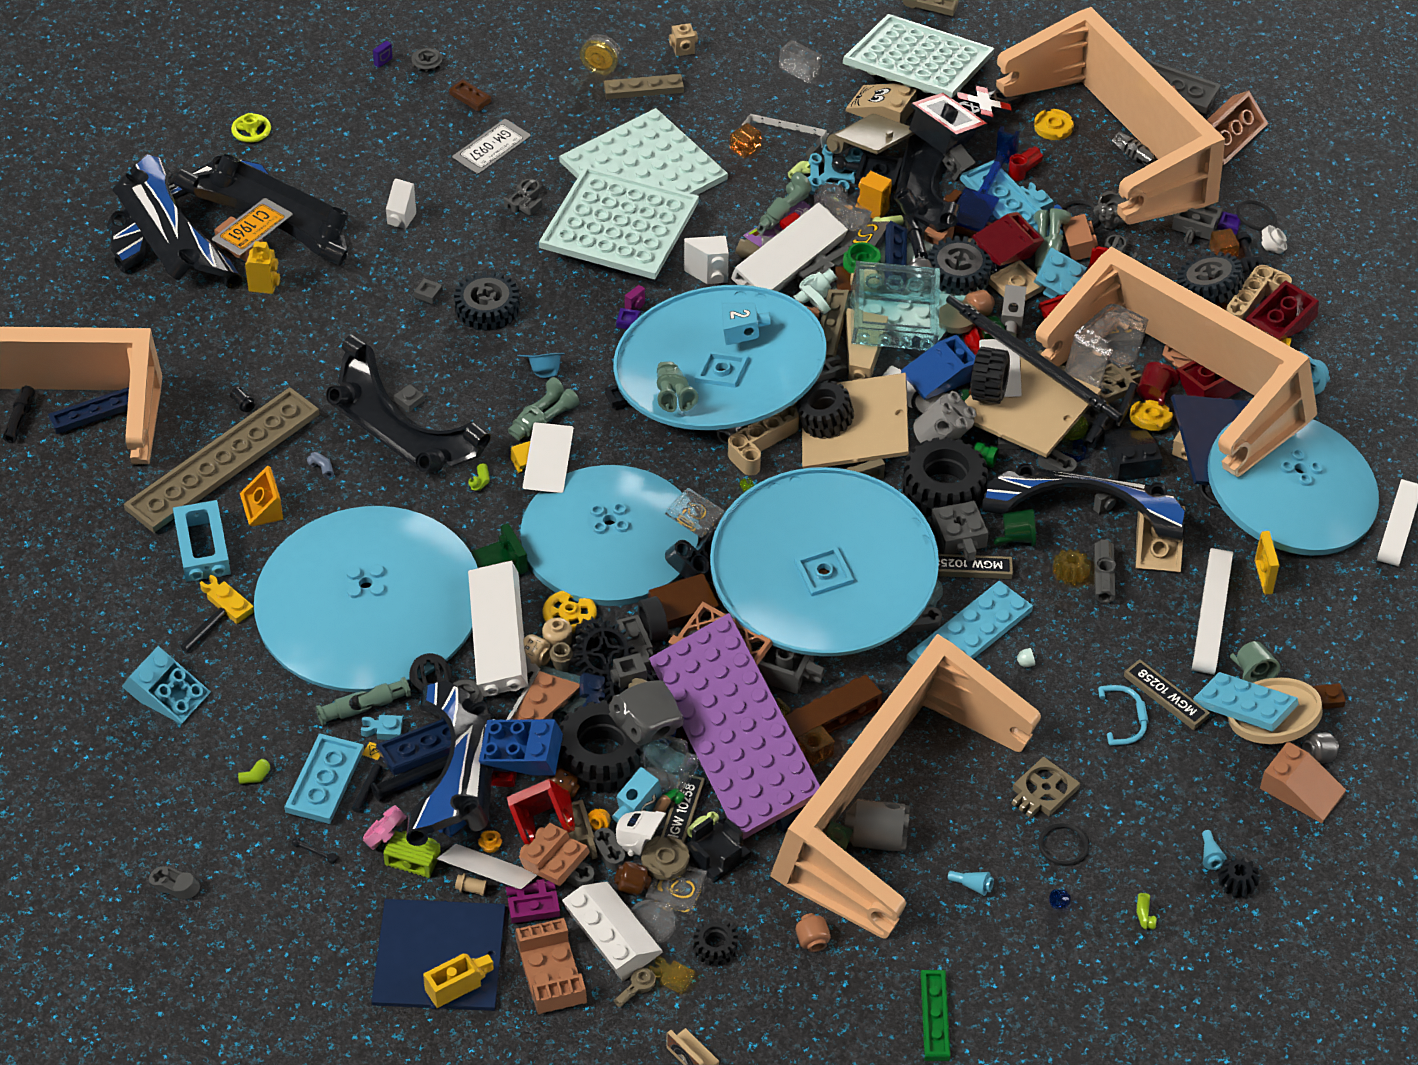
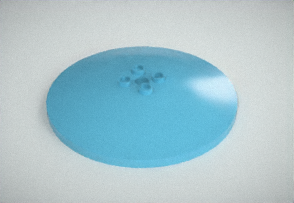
(1305, 512)
(606, 563)

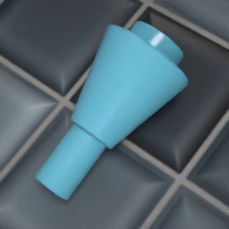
(1213, 855)
(977, 881)

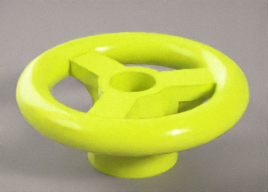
(250, 123)

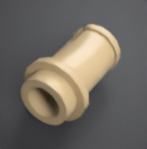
(470, 884)

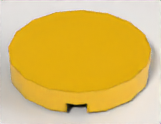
(1053, 124)
(1151, 415)

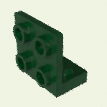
(505, 550)

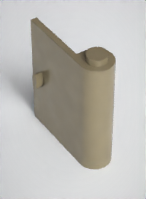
(870, 133)

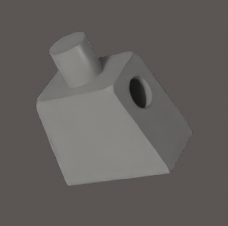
(1013, 316)

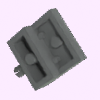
(1197, 222)

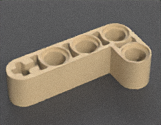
(1259, 283)
(747, 444)

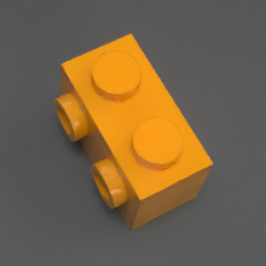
(875, 194)

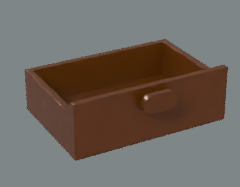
(683, 598)

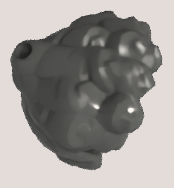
(1107, 209)

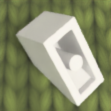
(401, 204)

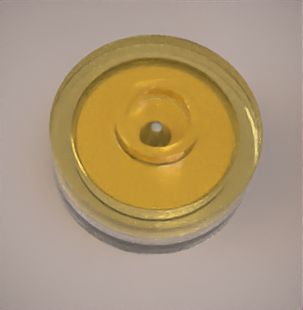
(600, 54)

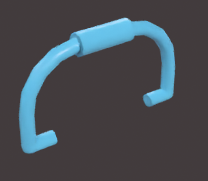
(1141, 710)

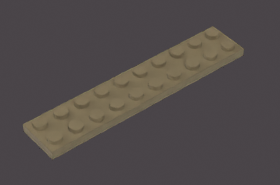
(221, 459)

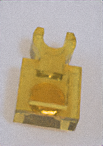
(673, 976)

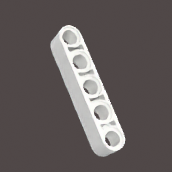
(1399, 523)

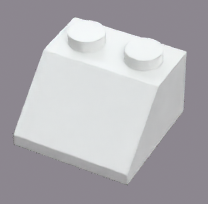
(707, 259)

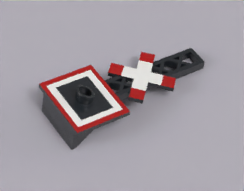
(944, 121)

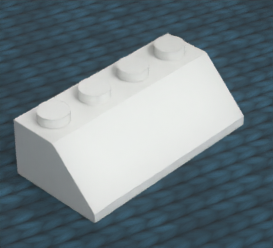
(612, 928)

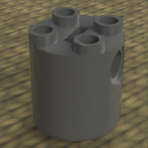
(878, 825)

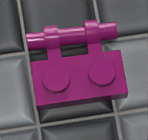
(533, 906)

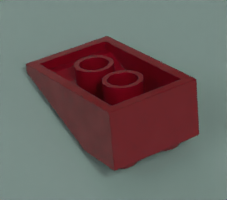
(1284, 312)

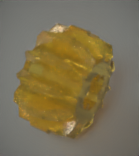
(1071, 566)

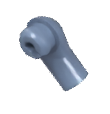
(325, 464)

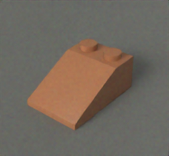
(1302, 783)

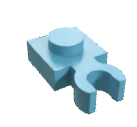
(1038, 197)
(385, 728)

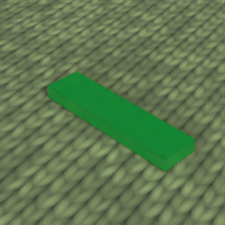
(935, 1015)

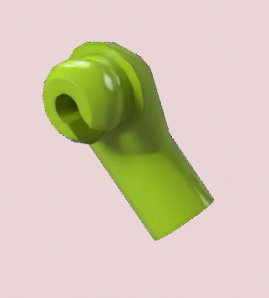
(482, 479)
(256, 774)
(1143, 912)

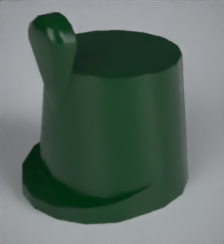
(1018, 528)

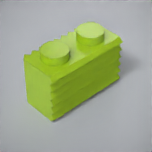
(410, 858)

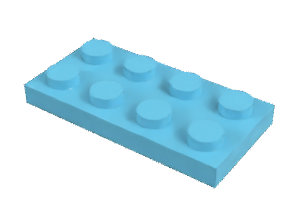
(1246, 701)
(324, 778)

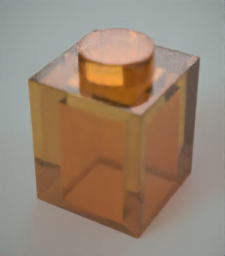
(1224, 242)

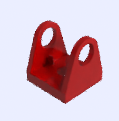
(537, 800)

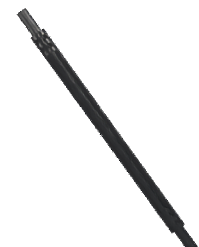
(1034, 358)

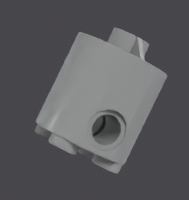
(945, 418)

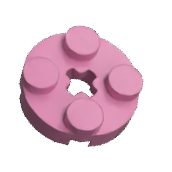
(382, 829)

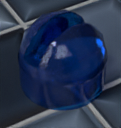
(1058, 896)

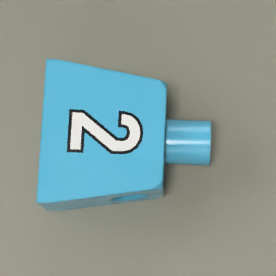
(742, 322)
(638, 794)

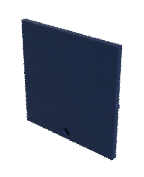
(1200, 424)
(427, 934)

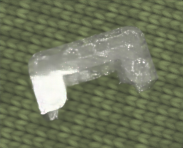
(1110, 335)

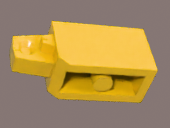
(262, 269)
(456, 978)

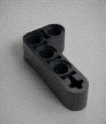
(691, 556)

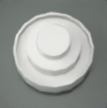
(1274, 240)

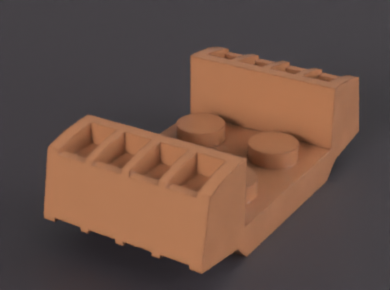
(550, 966)

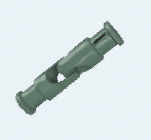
(378, 696)

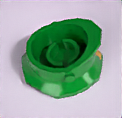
(860, 252)

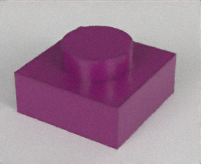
(635, 298)

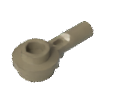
(641, 981)

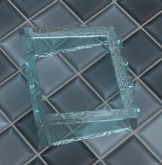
(894, 284)

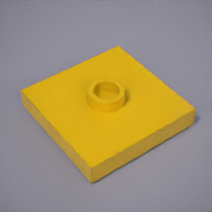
(1266, 562)

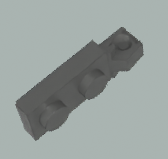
(639, 638)

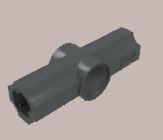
(823, 263)
(1104, 571)

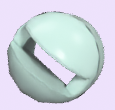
(1026, 658)

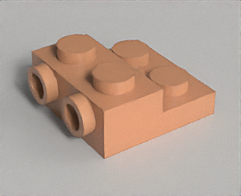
(553, 854)

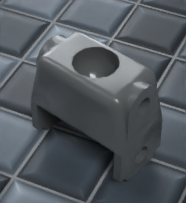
(646, 712)

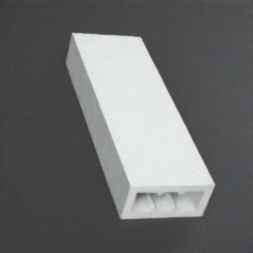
(791, 250)
(497, 629)

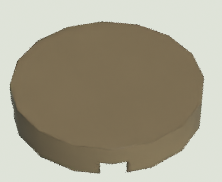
(952, 320)
(665, 857)

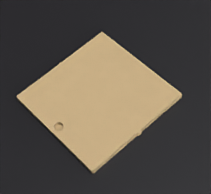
(1037, 417)
(875, 431)

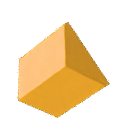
(262, 499)

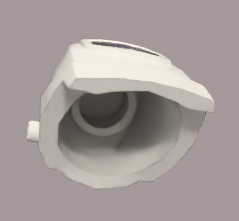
(637, 829)

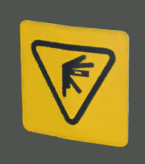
(371, 751)

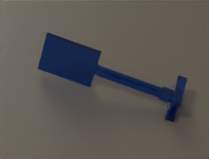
(978, 206)

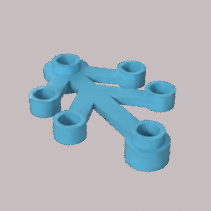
(854, 155)

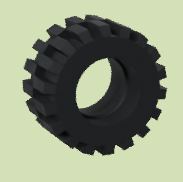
(990, 375)
(825, 409)

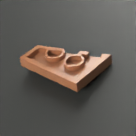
(545, 697)

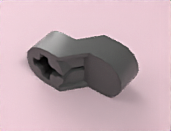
(176, 883)

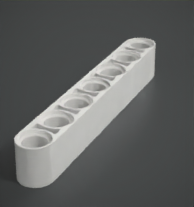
(1212, 611)

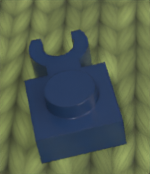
(592, 688)

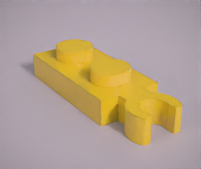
(224, 596)

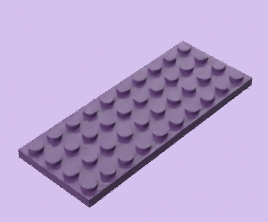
(736, 726)

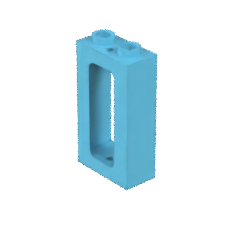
(201, 568)

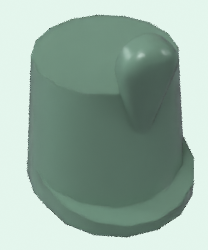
(1256, 662)

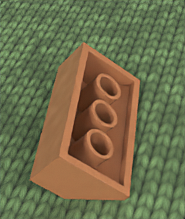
(1238, 123)

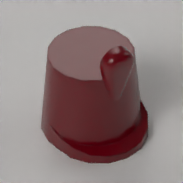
(1156, 382)

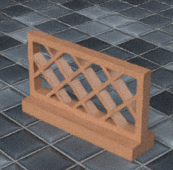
(691, 625)

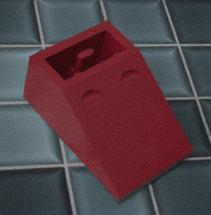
(1009, 239)

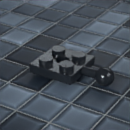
(871, 162)

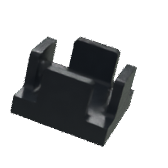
(717, 848)

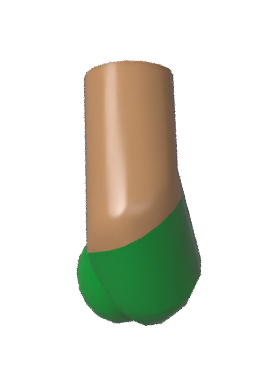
(664, 800)

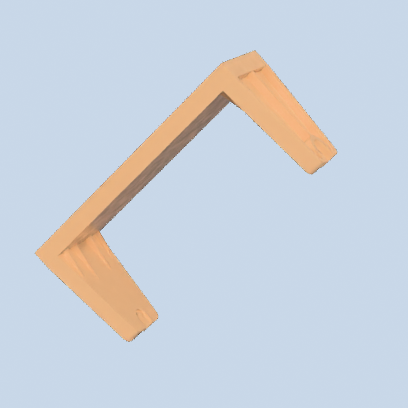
(1180, 138)
(1205, 333)
(89, 361)
(942, 681)

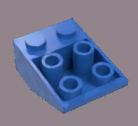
(941, 368)
(522, 745)

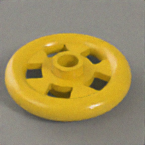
(550, 611)

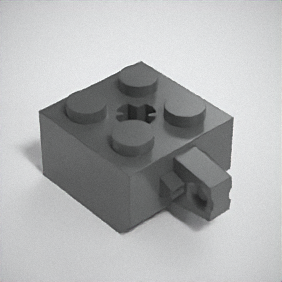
(960, 529)
(789, 669)

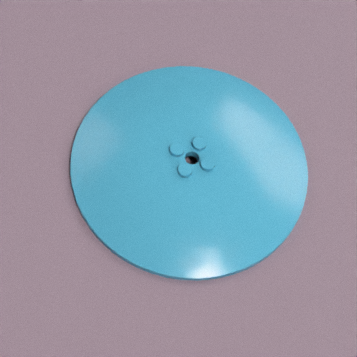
(759, 374)
(832, 520)
(355, 636)

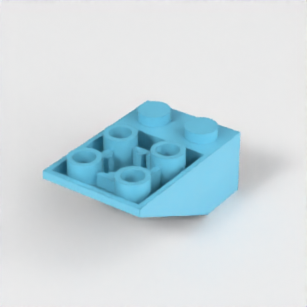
(166, 686)

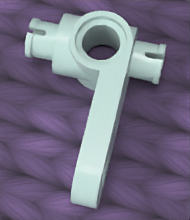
(815, 288)

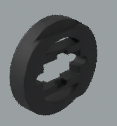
(420, 662)

